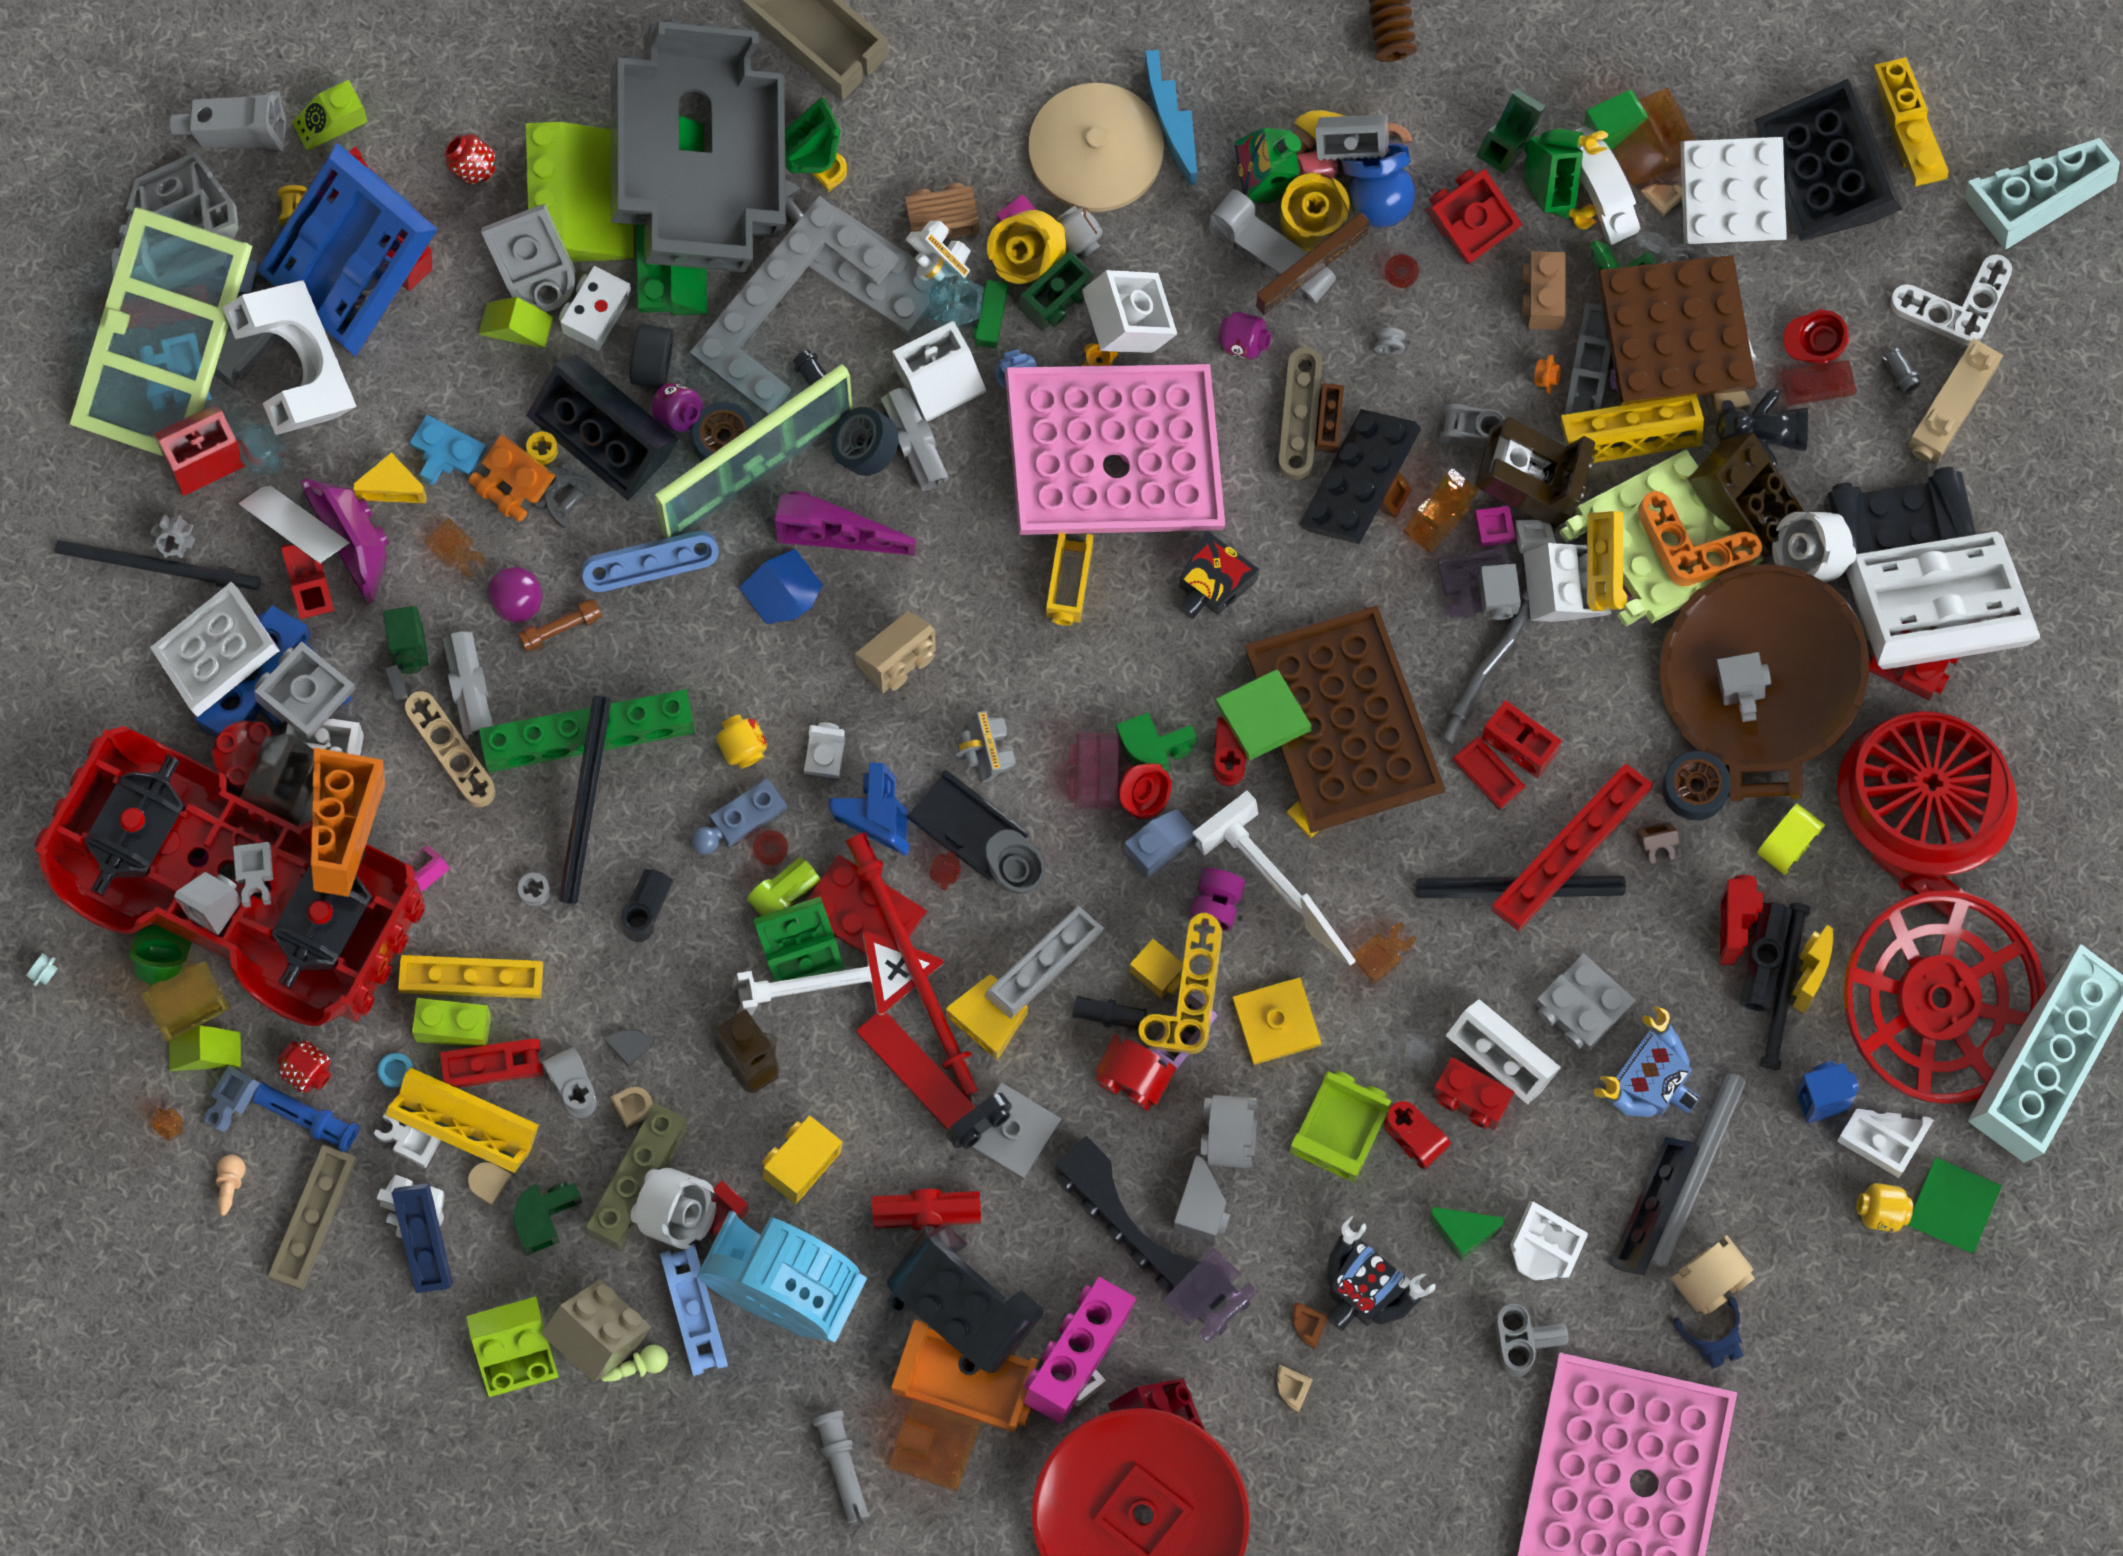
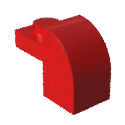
(307, 582)

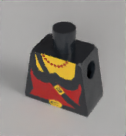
(1214, 577)

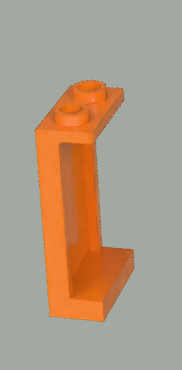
(932, 1375)

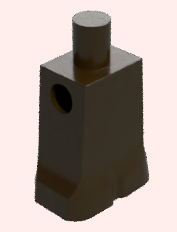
(740, 1043)

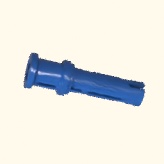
(320, 1123)

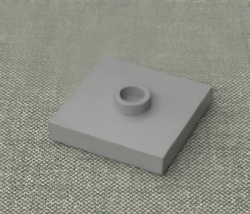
(1022, 1137)

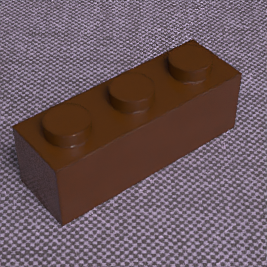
(1329, 418)

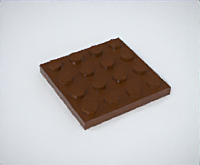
(1677, 329)

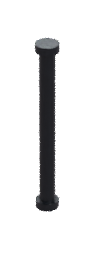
(1785, 984)

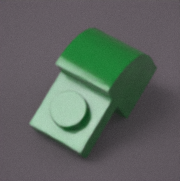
(1143, 745)

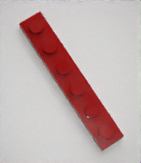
(1571, 847)

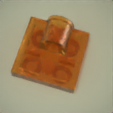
(935, 1445)

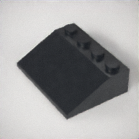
(1831, 162)

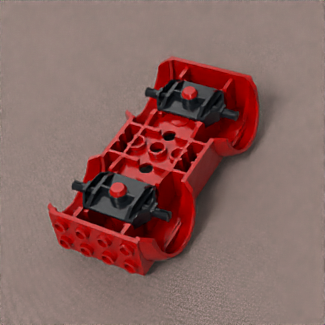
(124, 853)

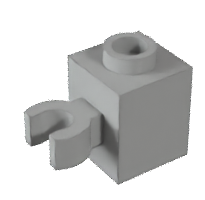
(1742, 682)

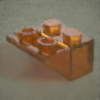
(1656, 143)

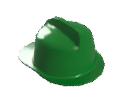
(158, 954)

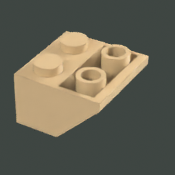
(897, 651)

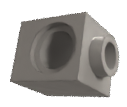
(1499, 591)

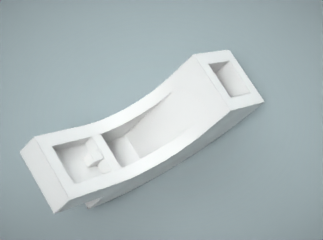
(1609, 192)

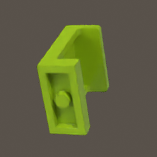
(1341, 1125)

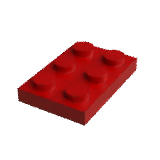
(854, 908)

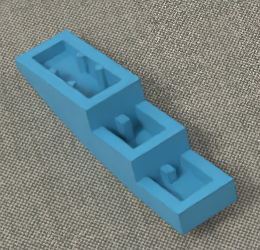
(1175, 124)

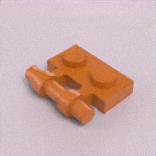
(518, 470)

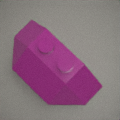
(348, 517)

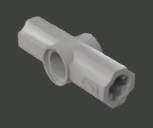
(915, 439)
(467, 683)

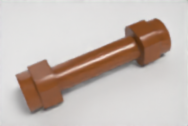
(587, 612)

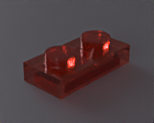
(1818, 383)

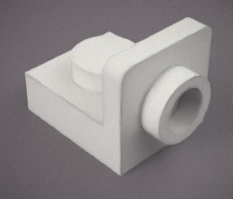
(825, 750)

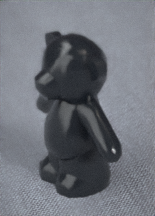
(1782, 429)

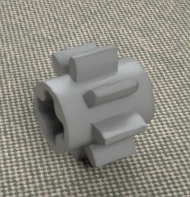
(173, 527)

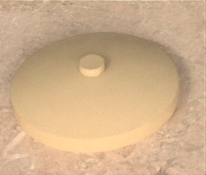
(1096, 147)

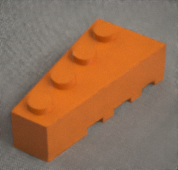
(343, 811)

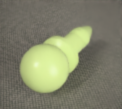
(651, 1359)

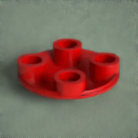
(238, 749)

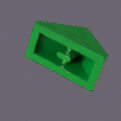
(1616, 117)
(1464, 1230)

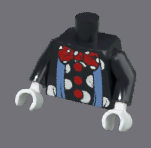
(1368, 1284)

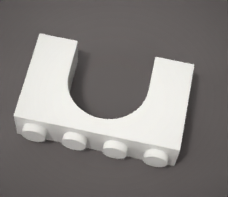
(292, 315)

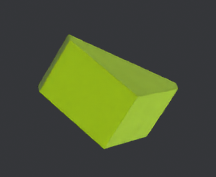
(516, 322)
(205, 1049)

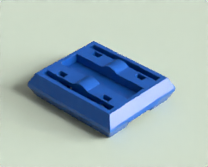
(344, 249)

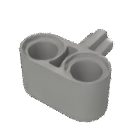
(1525, 1339)

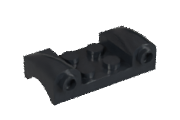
(1904, 514)

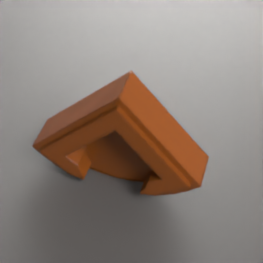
(1308, 1324)

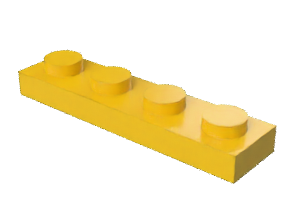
(470, 977)

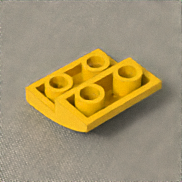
(1816, 961)

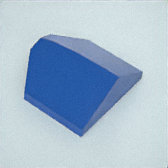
(782, 588)

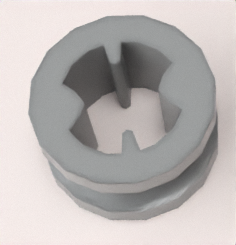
(1389, 341)
(528, 898)

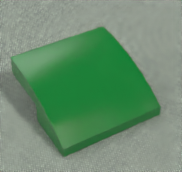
(799, 941)
(1954, 1205)

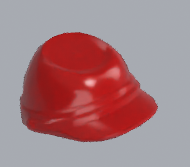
(1816, 337)
(1145, 790)

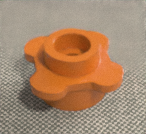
(1547, 373)

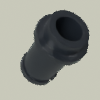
(807, 364)

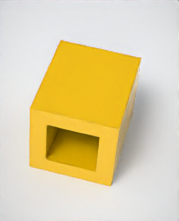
(1157, 969)

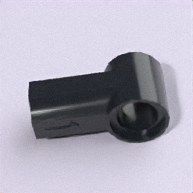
(646, 903)

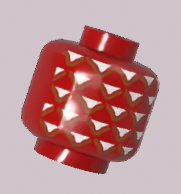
(470, 159)
(304, 1066)

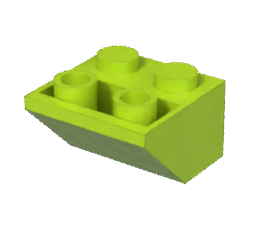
(511, 1346)

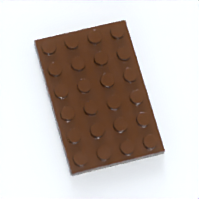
(1365, 730)

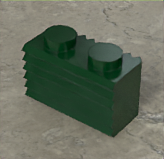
(406, 639)

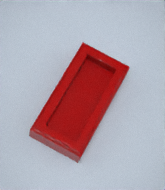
(1488, 773)

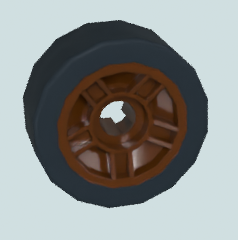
(713, 421)
(1698, 767)

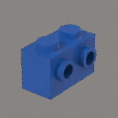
(1826, 1091)

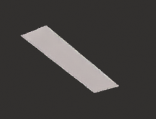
(294, 523)

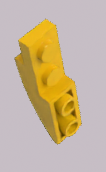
(1909, 122)

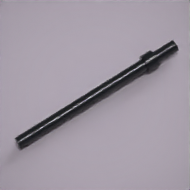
(220, 576)

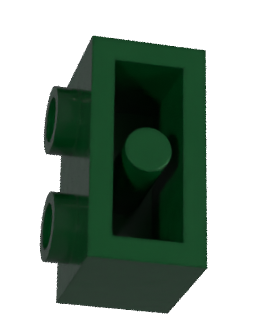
(1056, 291)

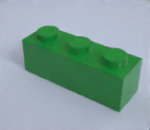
(991, 314)

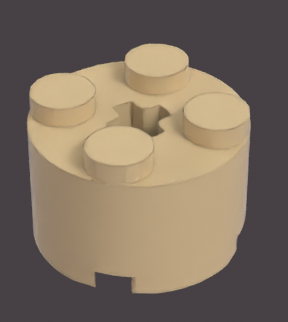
(1712, 1275)

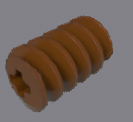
(1391, 29)

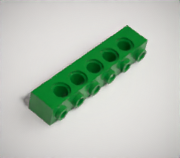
(565, 733)

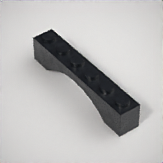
(1091, 1177)

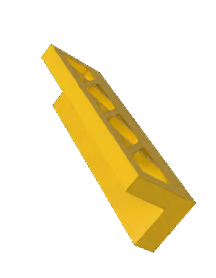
(1635, 424)
(465, 1117)

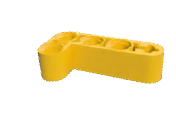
(1189, 984)

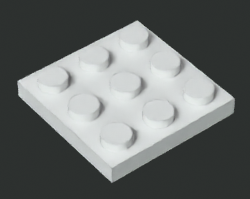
(1733, 190)
(214, 649)

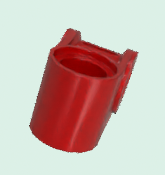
(1227, 751)
(1418, 1136)

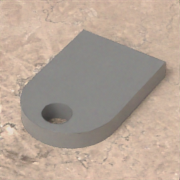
(531, 256)

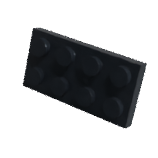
(1360, 476)

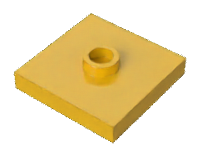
(1276, 1021)

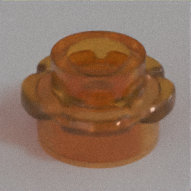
(167, 1123)

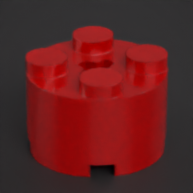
(1134, 1071)

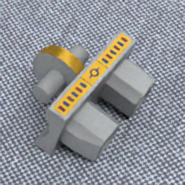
(980, 747)

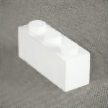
(1503, 1051)

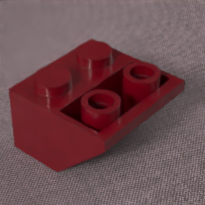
(1164, 1396)

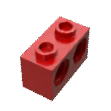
(1521, 739)

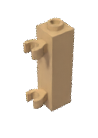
(1954, 402)

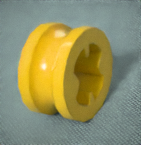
(549, 441)

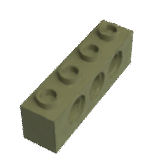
(649, 1150)

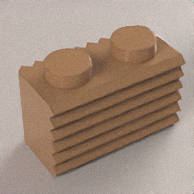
(952, 206)

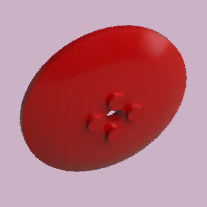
(1133, 1459)

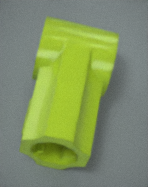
(784, 888)

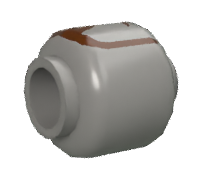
(1080, 231)

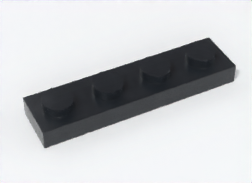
(1654, 1206)

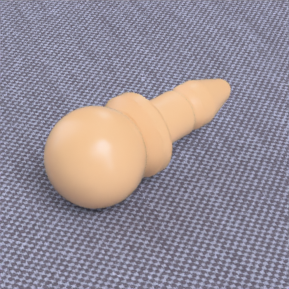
(229, 1171)

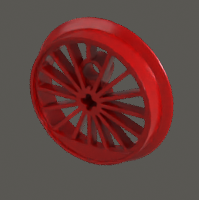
(1947, 794)

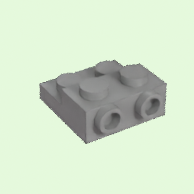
(303, 690)
(1584, 1003)

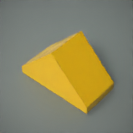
(390, 483)

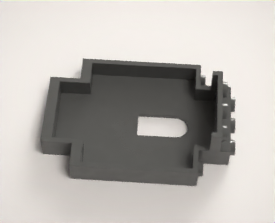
(694, 203)

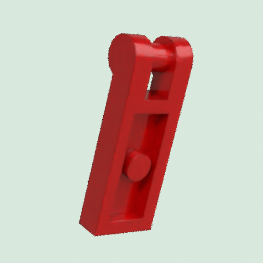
(491, 1063)

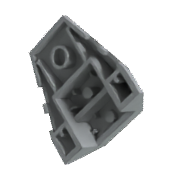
(184, 193)

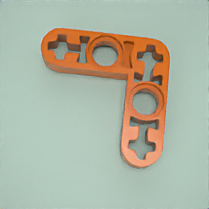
(1685, 552)

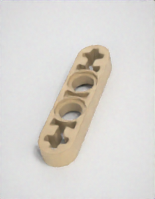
(447, 751)

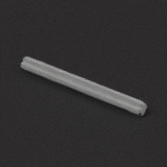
(1708, 1144)

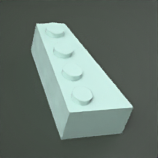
(2034, 195)

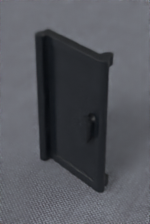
(964, 818)

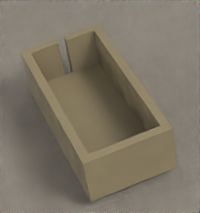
(822, 38)

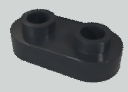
(988, 1114)

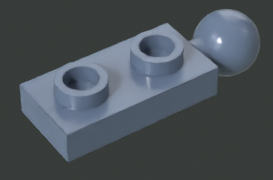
(739, 818)

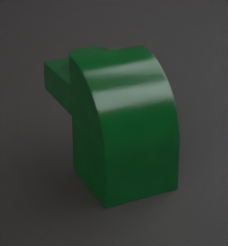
(1511, 132)
(534, 1212)

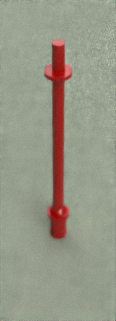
(870, 870)

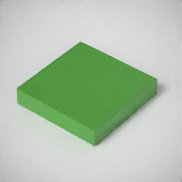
(1263, 714)

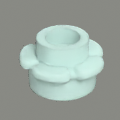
(42, 970)

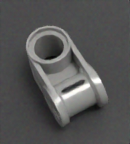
(1469, 426)
(570, 1078)

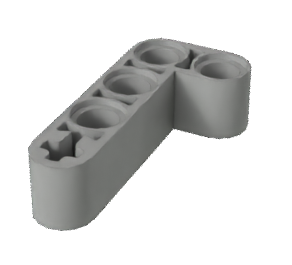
(1272, 252)

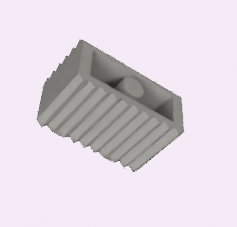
(1352, 137)

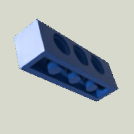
(287, 633)

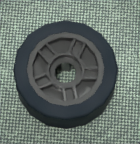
(864, 441)

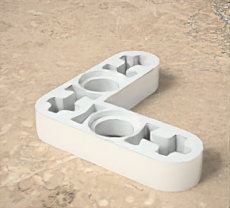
(1956, 314)

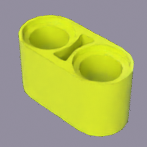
(1790, 838)

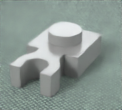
(252, 868)

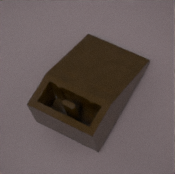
(1745, 489)

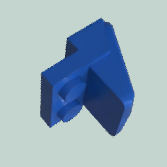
(879, 814)

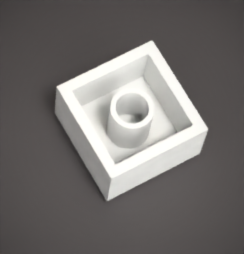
(1129, 311)

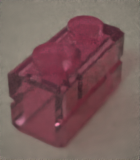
(1095, 771)

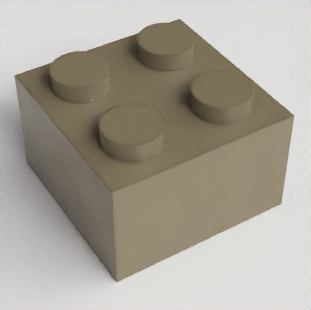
(596, 1330)

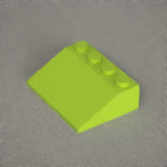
(573, 178)

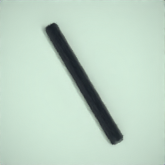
(585, 799)
(1495, 886)

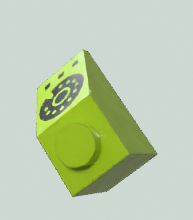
(330, 115)

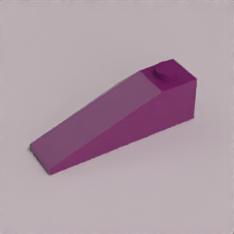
(818, 523)

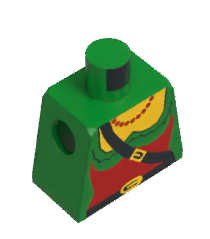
(1267, 163)

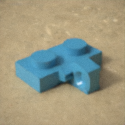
(445, 450)

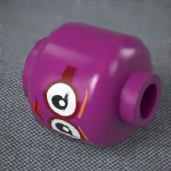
(1244, 335)
(676, 407)

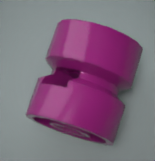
(1218, 894)

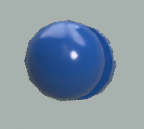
(1381, 186)

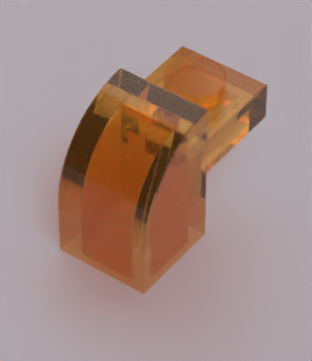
(1441, 512)

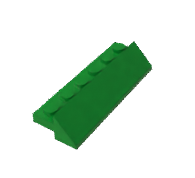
(673, 287)

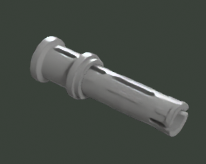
(837, 1449)

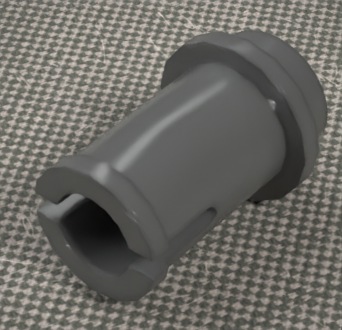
(1902, 372)

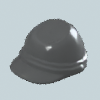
(1014, 862)

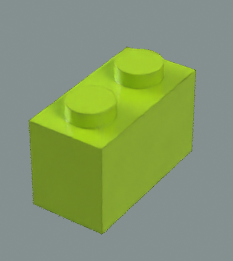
(451, 1023)

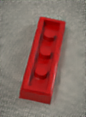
(915, 1069)

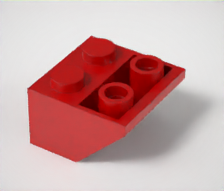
(199, 449)

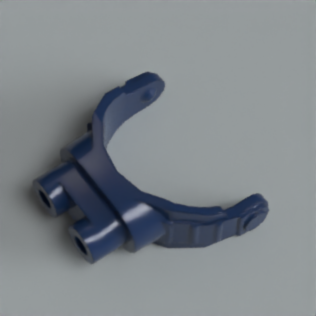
(1716, 1350)

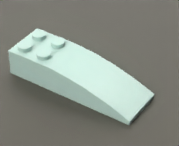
(2051, 1056)

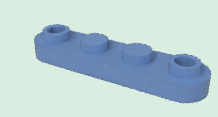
(650, 561)

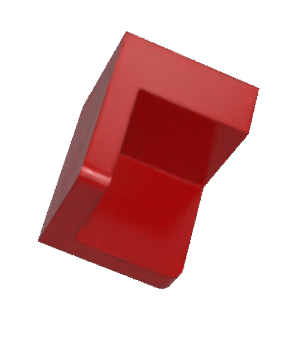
(726, 1201)

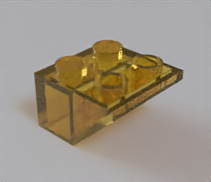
(185, 1001)

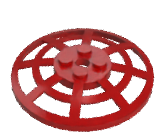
(1954, 978)

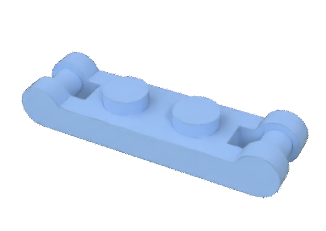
(693, 1310)

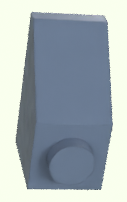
(1159, 842)

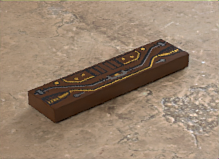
(1312, 263)

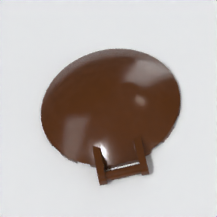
(1812, 656)

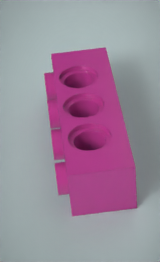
(1057, 1397)

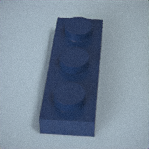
(422, 1238)

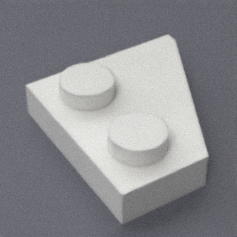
(1884, 1138)

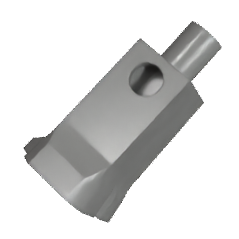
(235, 122)

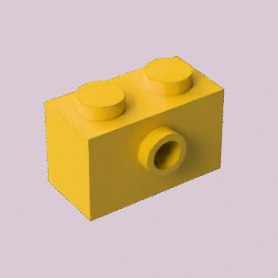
(801, 1159)

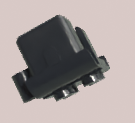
(960, 1302)

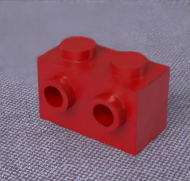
(1472, 1094)

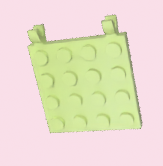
(1642, 569)

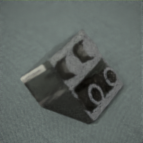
(282, 778)

